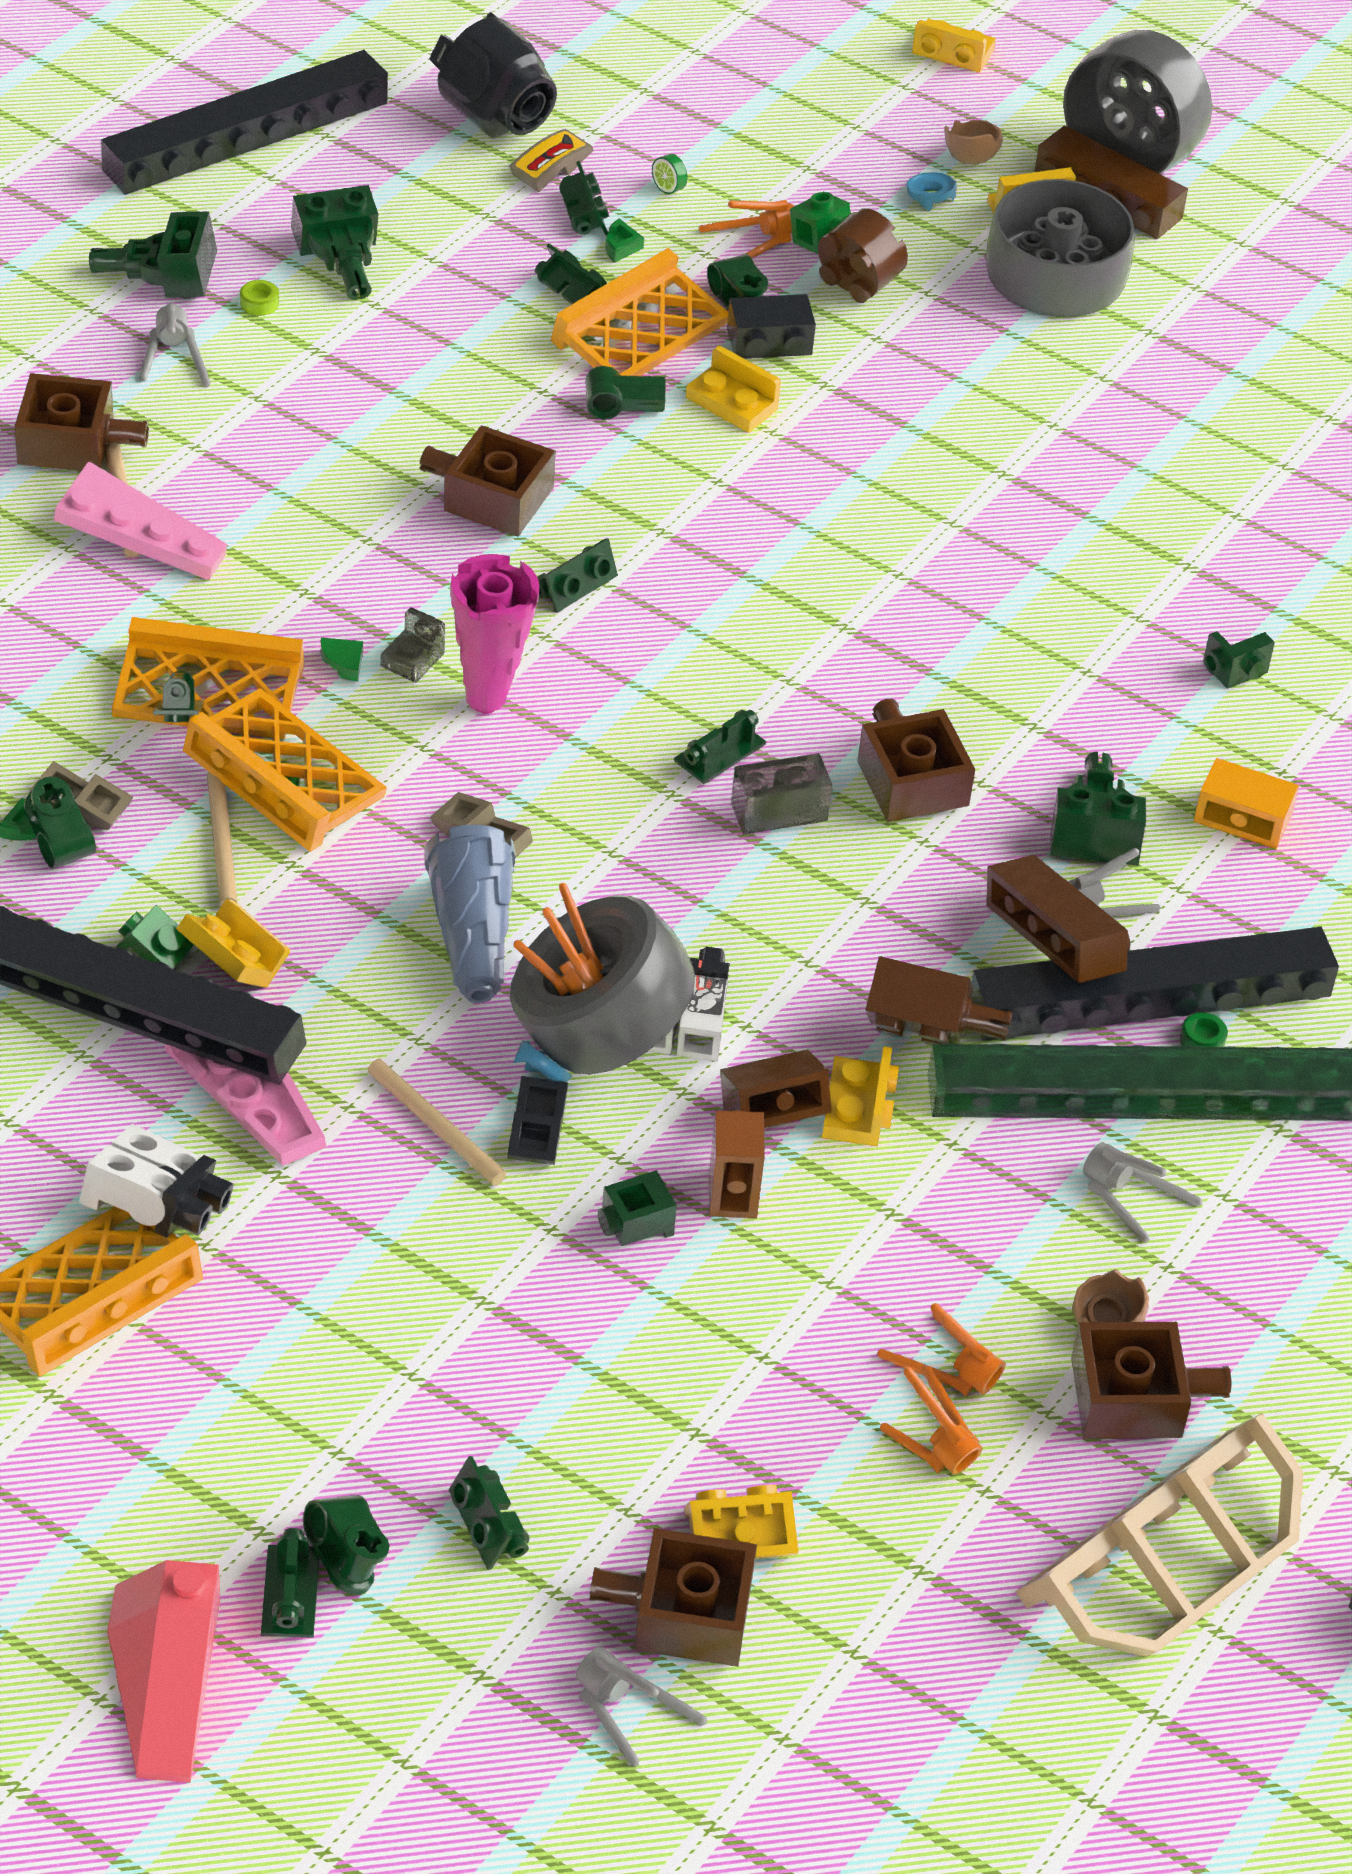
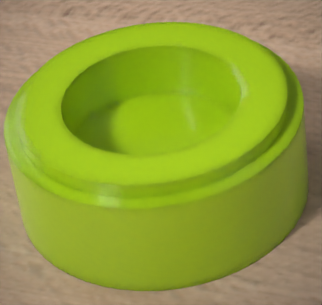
(259, 297)

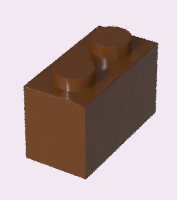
(780, 1086)

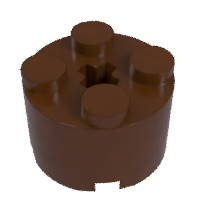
(861, 254)

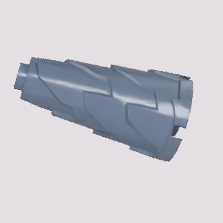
(471, 899)

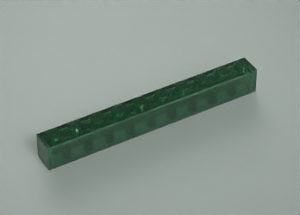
(1140, 1082)

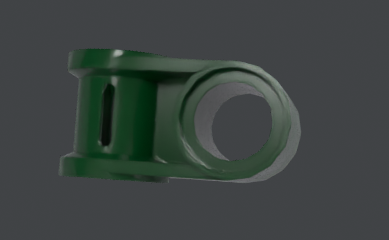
(736, 279)
(60, 830)
(346, 1540)

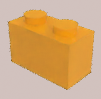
(1246, 803)

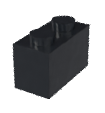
(771, 326)

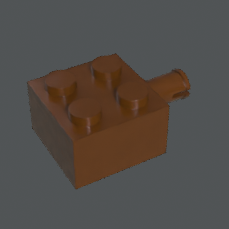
(70, 423)
(494, 479)
(914, 762)
(929, 1004)
(1136, 1380)
(688, 1598)

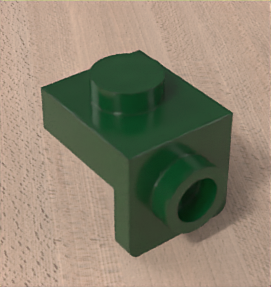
(1238, 661)

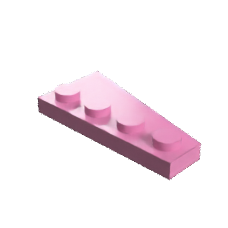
(128, 518)
(266, 1110)

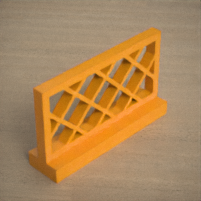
(620, 301)
(215, 652)
(263, 782)
(104, 1303)

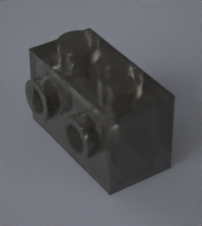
(781, 793)

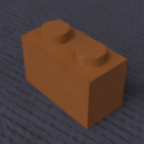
(736, 1164)

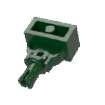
(339, 230)
(173, 259)
(1096, 818)

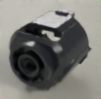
(494, 78)

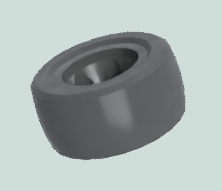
(1127, 116)
(1064, 224)
(626, 1010)

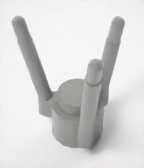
(173, 330)
(1092, 888)
(1112, 1168)
(610, 1679)

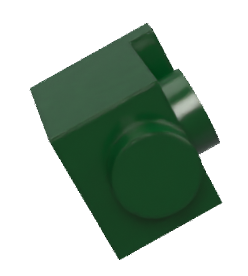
(637, 1209)

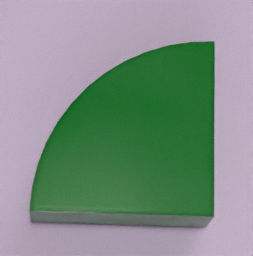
(622, 241)
(343, 656)
(16, 824)

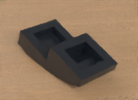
(537, 1120)

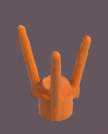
(773, 222)
(581, 969)
(976, 1364)
(953, 1441)

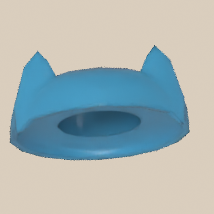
(940, 182)
(538, 1062)

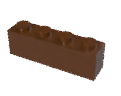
(1148, 196)
(1057, 918)

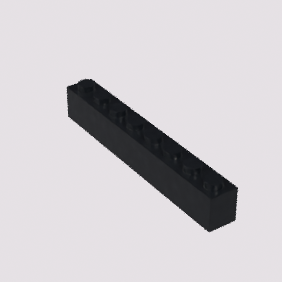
(244, 121)
(1163, 983)
(149, 998)

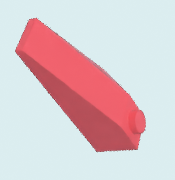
(162, 1657)

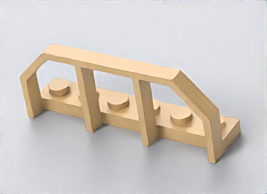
(1159, 1504)

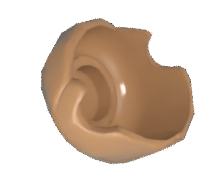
(973, 141)
(1111, 1299)

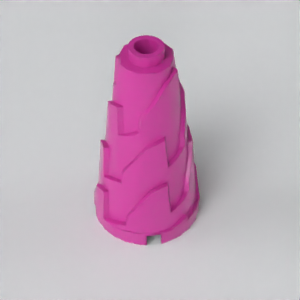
(492, 622)

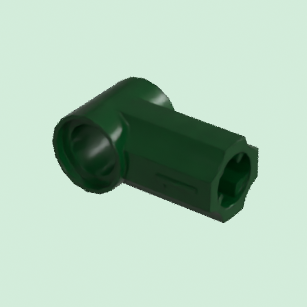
(611, 393)

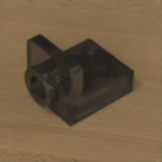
(416, 646)

